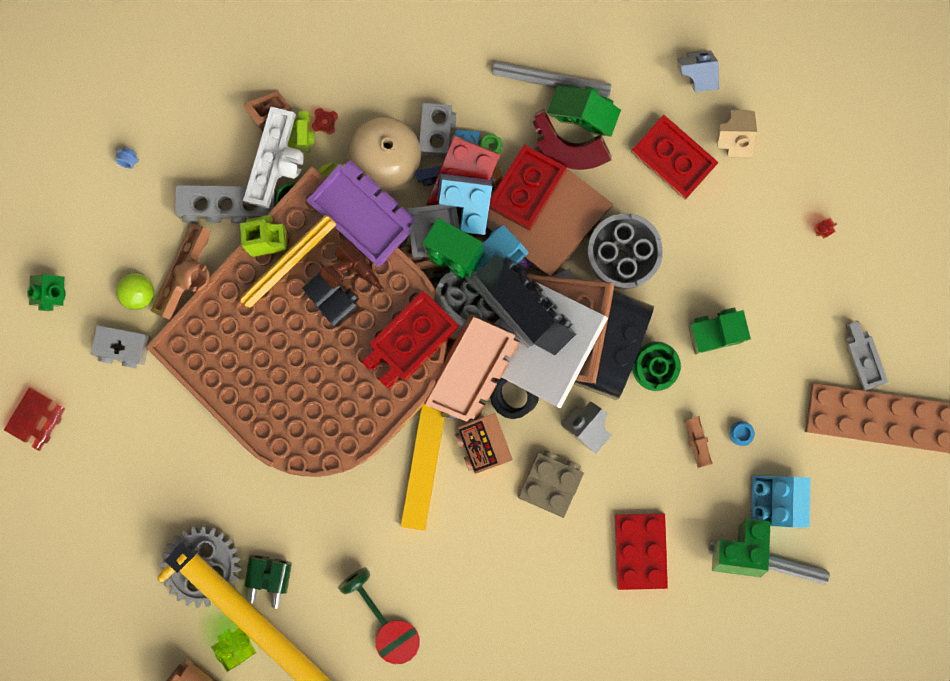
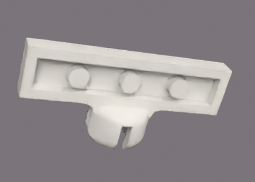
(273, 158)

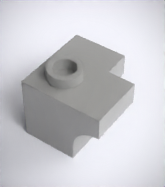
(588, 426)

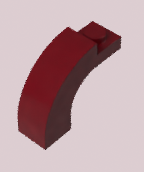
(572, 155)

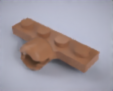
(184, 272)

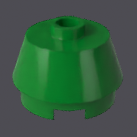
(656, 366)

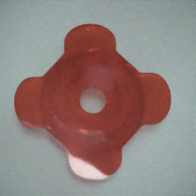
(328, 127)

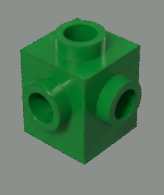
(46, 291)

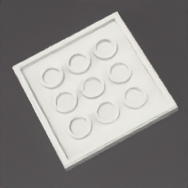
(551, 375)

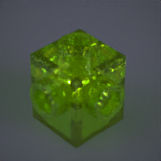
(233, 648)

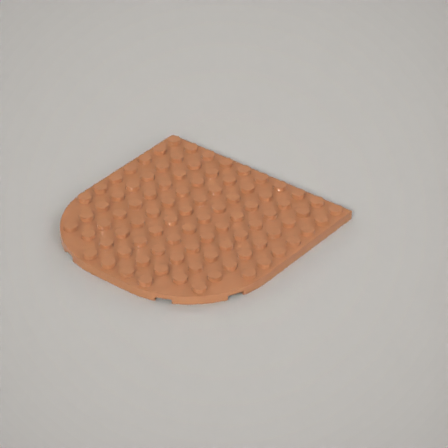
(281, 370)

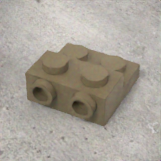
(551, 484)

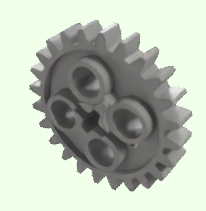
(221, 556)

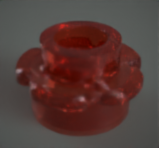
(825, 228)

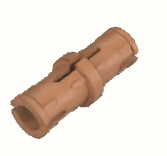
(698, 442)

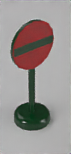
(396, 640)

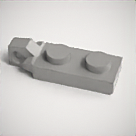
(865, 357)

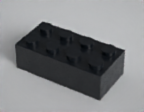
(526, 303)

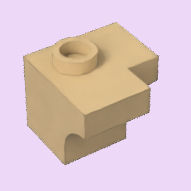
(738, 134)

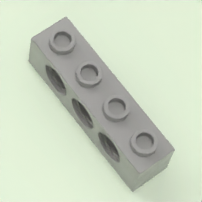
(189, 196)

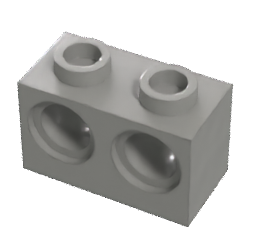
(431, 130)

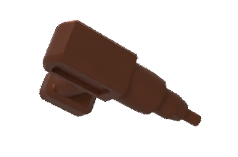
(352, 261)

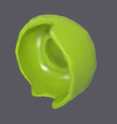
(134, 291)

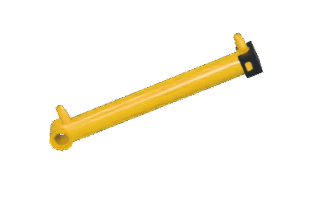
(240, 612)

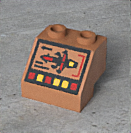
(483, 444)

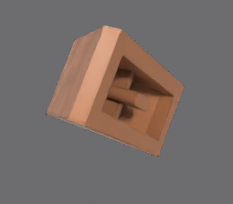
(259, 108)

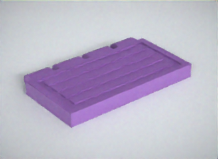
(361, 215)

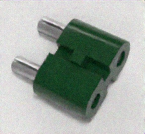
(267, 575)

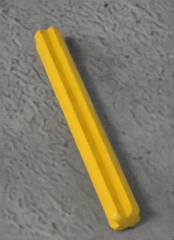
(287, 261)

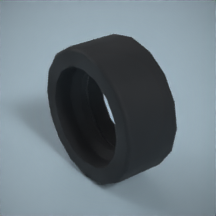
(506, 410)

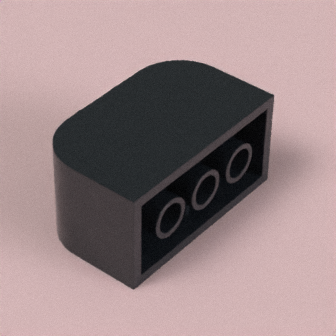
(622, 341)

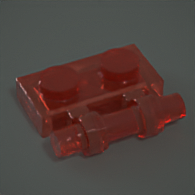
(29, 414)

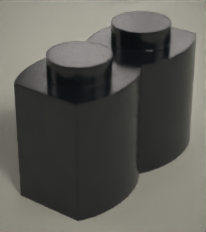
(335, 303)

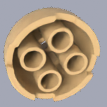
(387, 167)

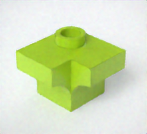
(301, 134)
(263, 237)

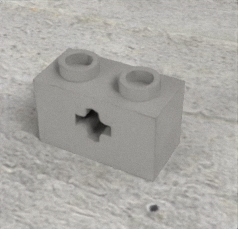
(105, 346)

